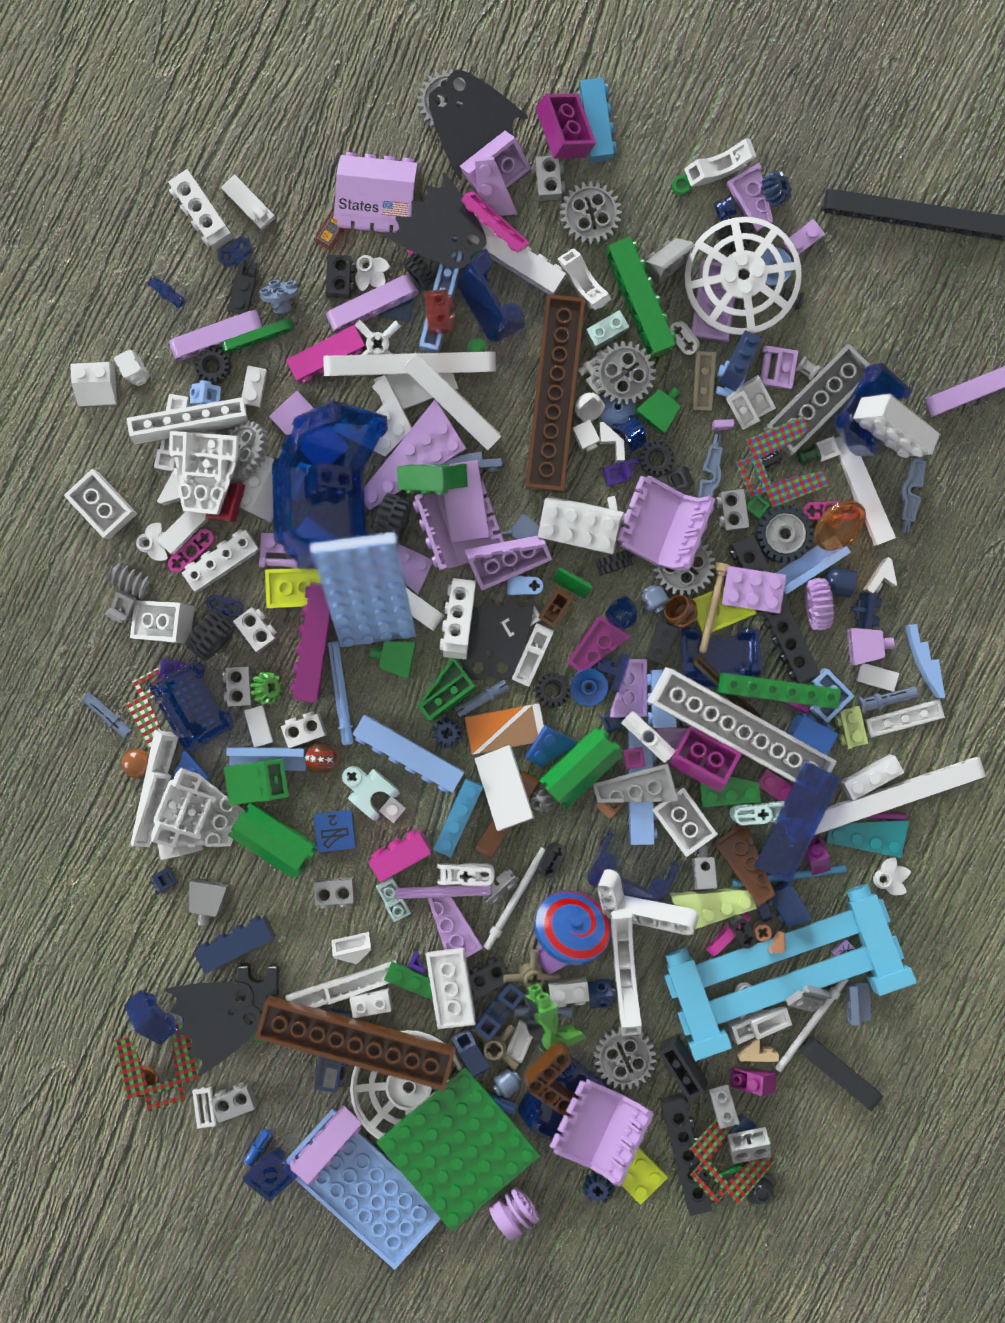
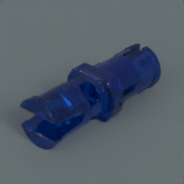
(166, 292)

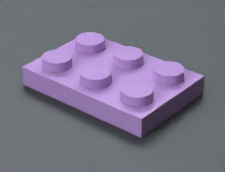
(754, 589)

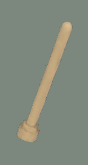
(721, 572)

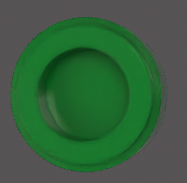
(681, 185)

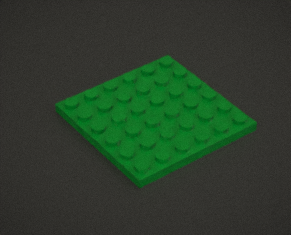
(458, 1148)

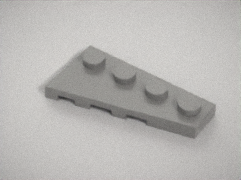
(641, 786)

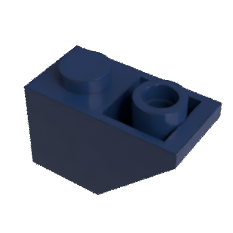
(471, 1052)

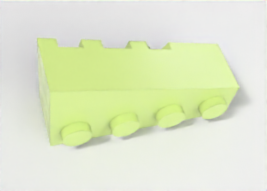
(715, 904)

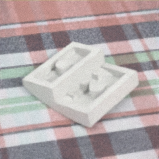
(750, 402)

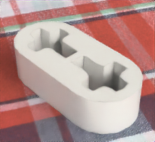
(688, 335)

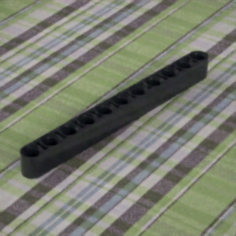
(914, 214)

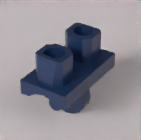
(865, 610)

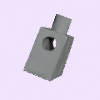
(707, 878)
(206, 899)

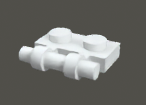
(588, 367)

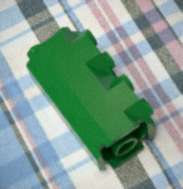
(581, 767)
(273, 840)

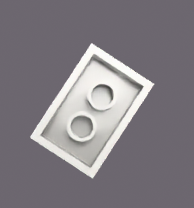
(100, 504)

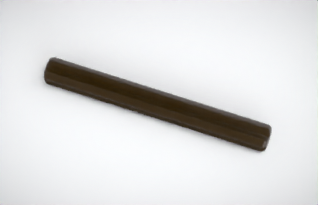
(714, 677)

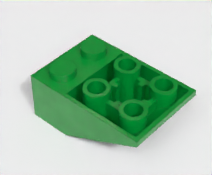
(256, 781)

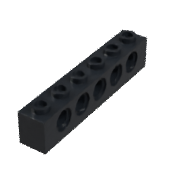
(672, 1105)

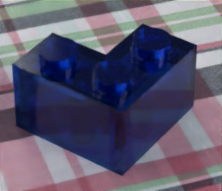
(149, 1018)

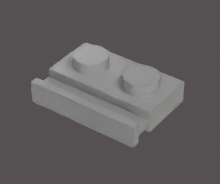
(808, 999)

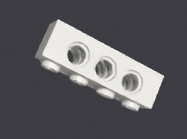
(218, 233)
(457, 646)

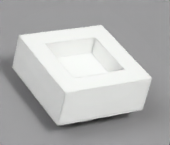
(828, 448)
(392, 809)

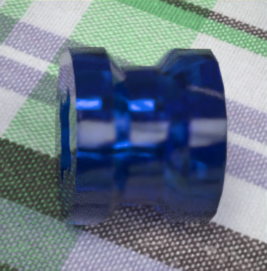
(724, 208)

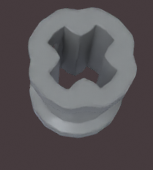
(807, 368)

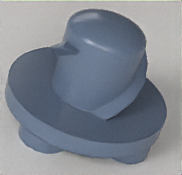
(279, 295)

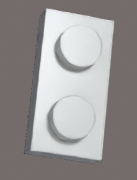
(254, 386)

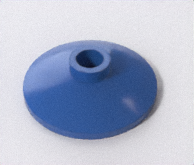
(593, 694)

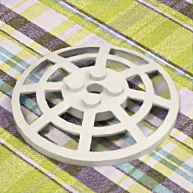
(740, 288)
(395, 1092)

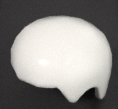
(589, 407)

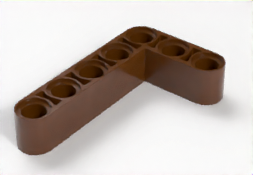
(542, 1075)

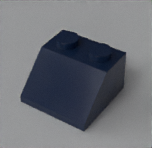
(788, 905)

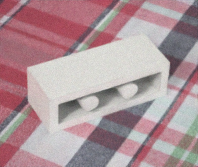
(871, 777)

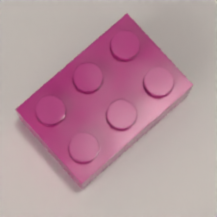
(400, 854)

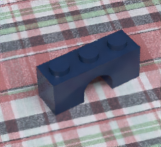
(740, 361)
(501, 1005)

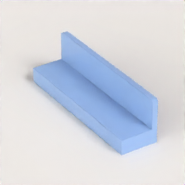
(810, 565)
(292, 757)

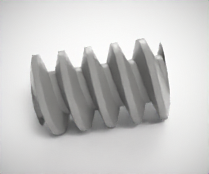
(129, 580)

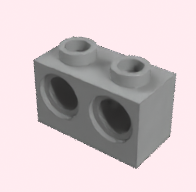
(547, 178)
(739, 510)
(242, 686)
(334, 887)
(236, 1106)
(723, 1106)
(749, 1145)

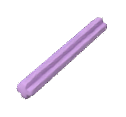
(442, 891)

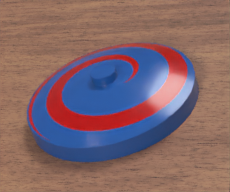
(572, 927)

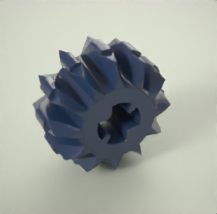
(776, 188)
(444, 726)
(601, 1193)

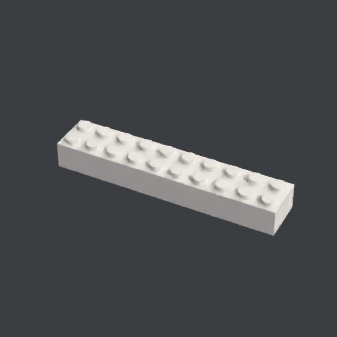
(734, 726)

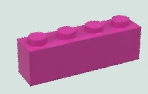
(311, 361)

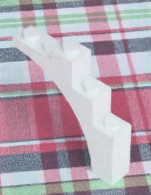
(625, 972)

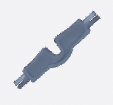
(711, 466)
(912, 501)

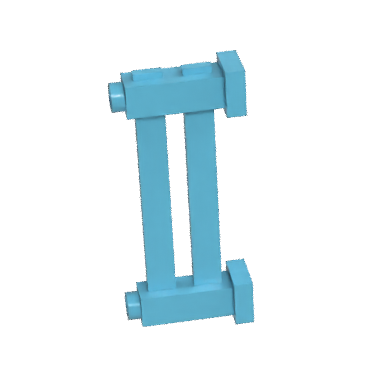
(878, 953)

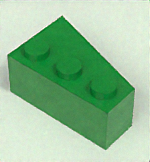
(431, 477)
(447, 691)
(734, 792)

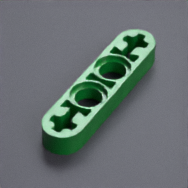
(257, 336)

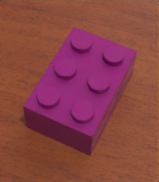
(565, 126)
(705, 758)

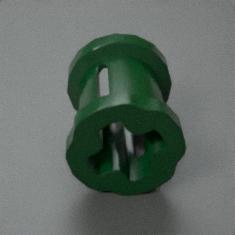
(809, 454)

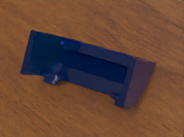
(605, 861)

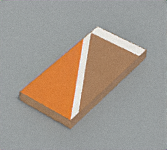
(504, 728)

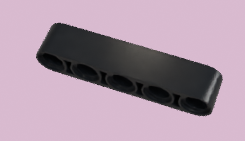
(841, 1073)

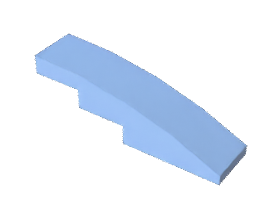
(928, 668)

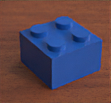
(810, 732)

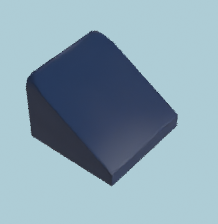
(612, 723)
(163, 880)
(744, 1124)

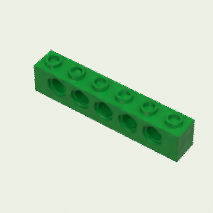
(779, 690)

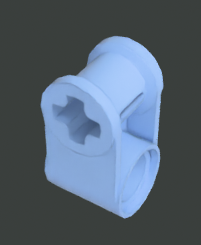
(520, 585)

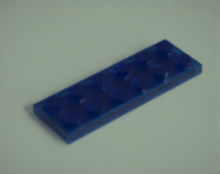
(797, 822)

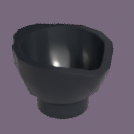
(763, 1190)

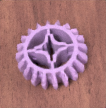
(819, 604)

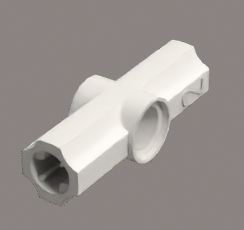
(657, 745)

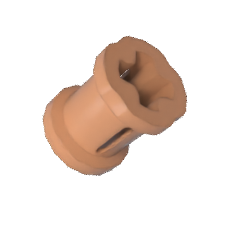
(762, 925)

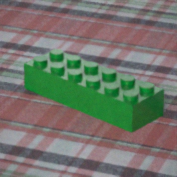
(640, 298)

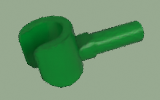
(737, 1167)

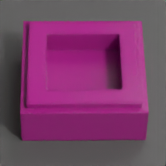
(634, 758)

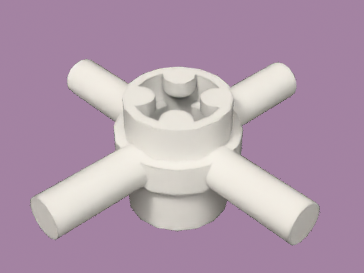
(377, 335)

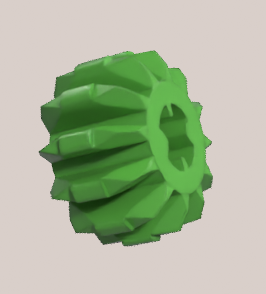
(266, 688)

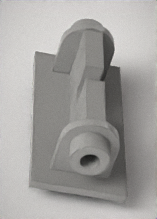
(506, 883)

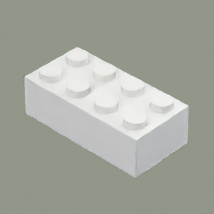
(896, 426)
(580, 524)

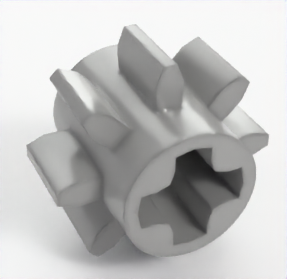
(542, 800)

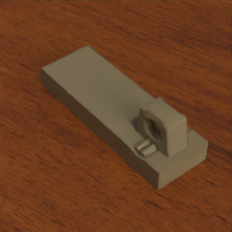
(704, 380)

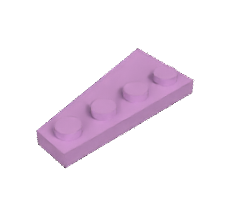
(453, 926)

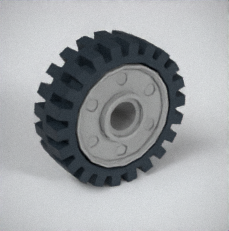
(799, 534)

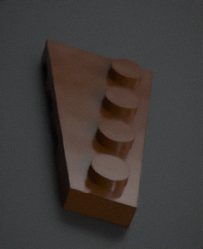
(740, 854)

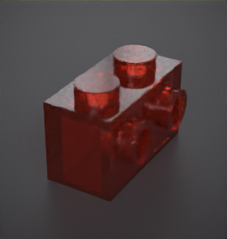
(438, 311)

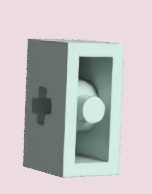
(606, 330)

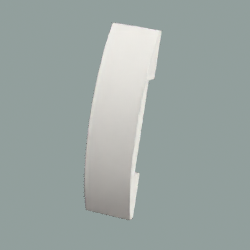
(163, 458)

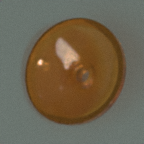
(839, 525)

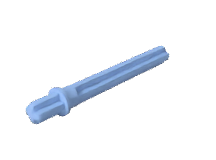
(340, 693)

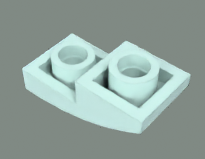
(396, 907)

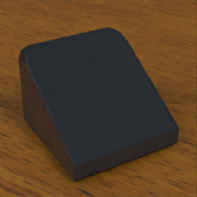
(680, 478)

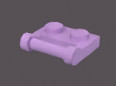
(784, 367)
(269, 545)

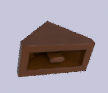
(556, 607)

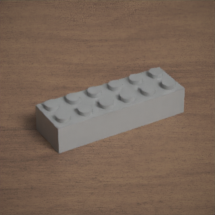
(823, 395)

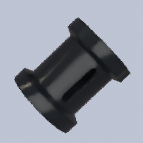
(799, 300)

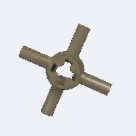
(530, 974)
(500, 1042)

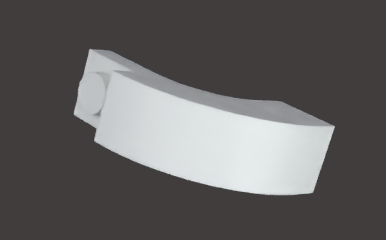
(720, 166)
(582, 280)

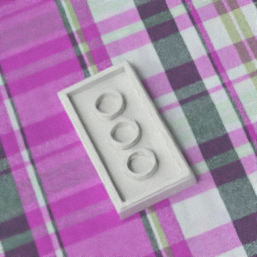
(410, 392)
(504, 788)
(451, 988)

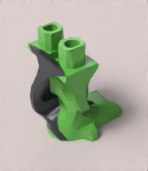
(543, 1021)

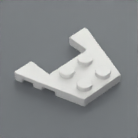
(397, 420)

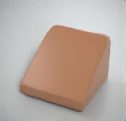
(609, 809)
(778, 943)

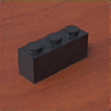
(683, 1067)

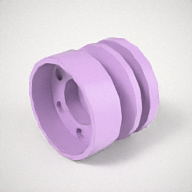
(511, 1215)

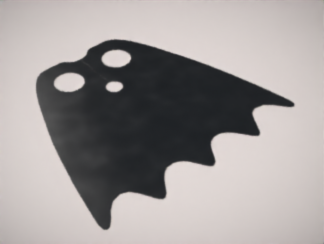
(476, 123)
(435, 222)
(490, 634)
(208, 1022)

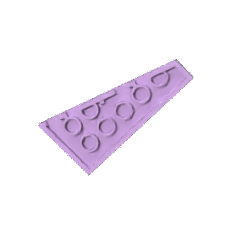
(428, 442)

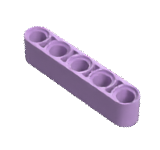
(372, 303)
(213, 335)
(966, 392)

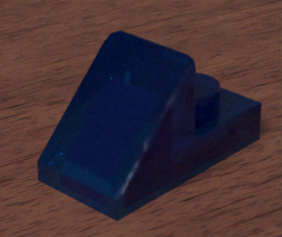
(633, 433)

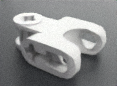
(457, 876)

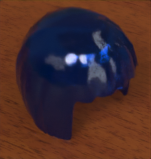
(622, 613)

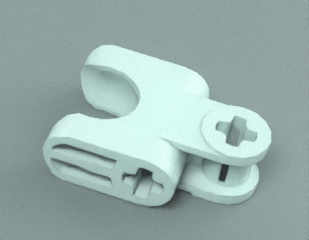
(365, 787)
(748, 813)

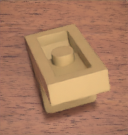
(752, 1052)

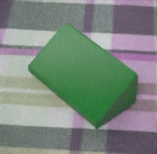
(572, 582)

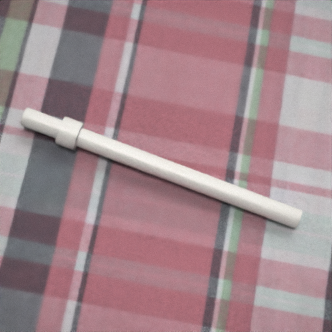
(496, 930)
(835, 993)

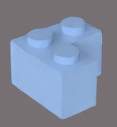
(827, 679)

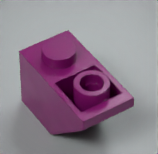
(817, 856)
(753, 1080)

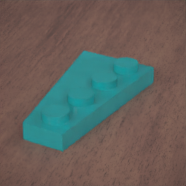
(877, 836)

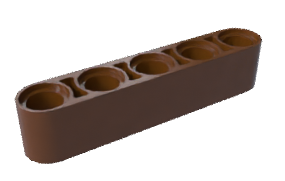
(491, 837)

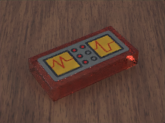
(329, 232)

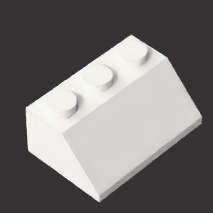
(259, 491)
(684, 822)

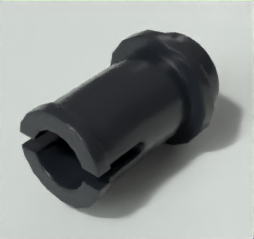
(771, 459)

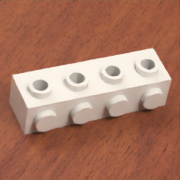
(220, 561)

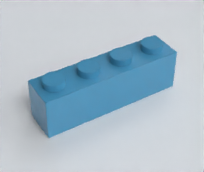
(593, 98)
(458, 817)

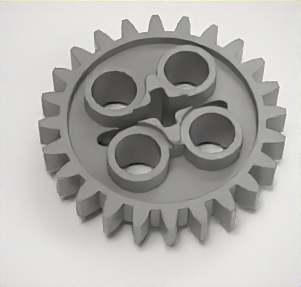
(439, 80)
(574, 217)
(633, 387)
(251, 449)
(674, 581)
(609, 1063)

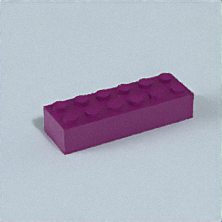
(313, 645)

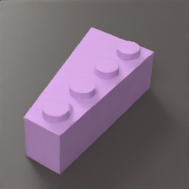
(506, 559)
(325, 1145)

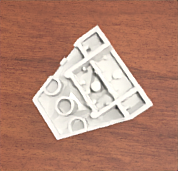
(203, 468)
(194, 814)

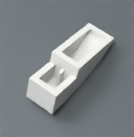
(532, 654)
(758, 1024)

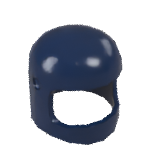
(841, 581)

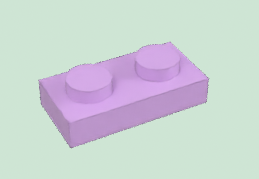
(805, 237)

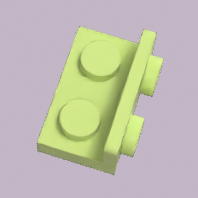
(851, 727)

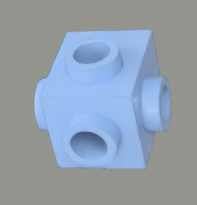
(204, 393)

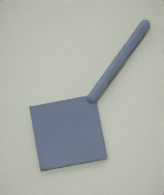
(523, 528)

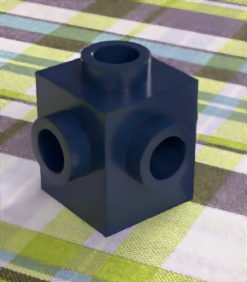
(601, 993)

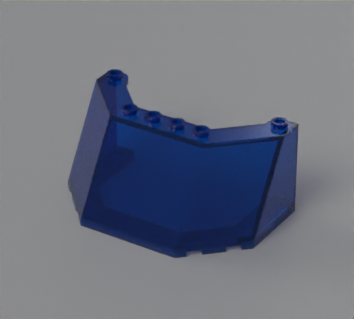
(328, 435)

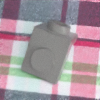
(121, 606)

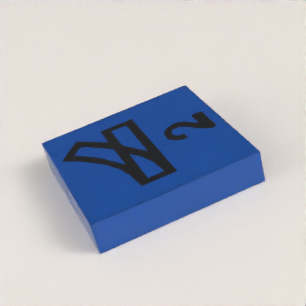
(334, 830)

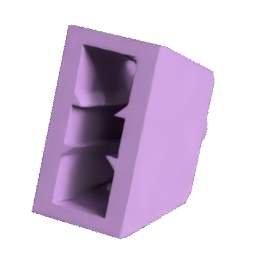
(867, 645)

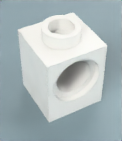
(586, 436)

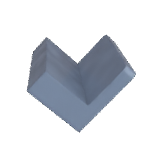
(858, 1002)

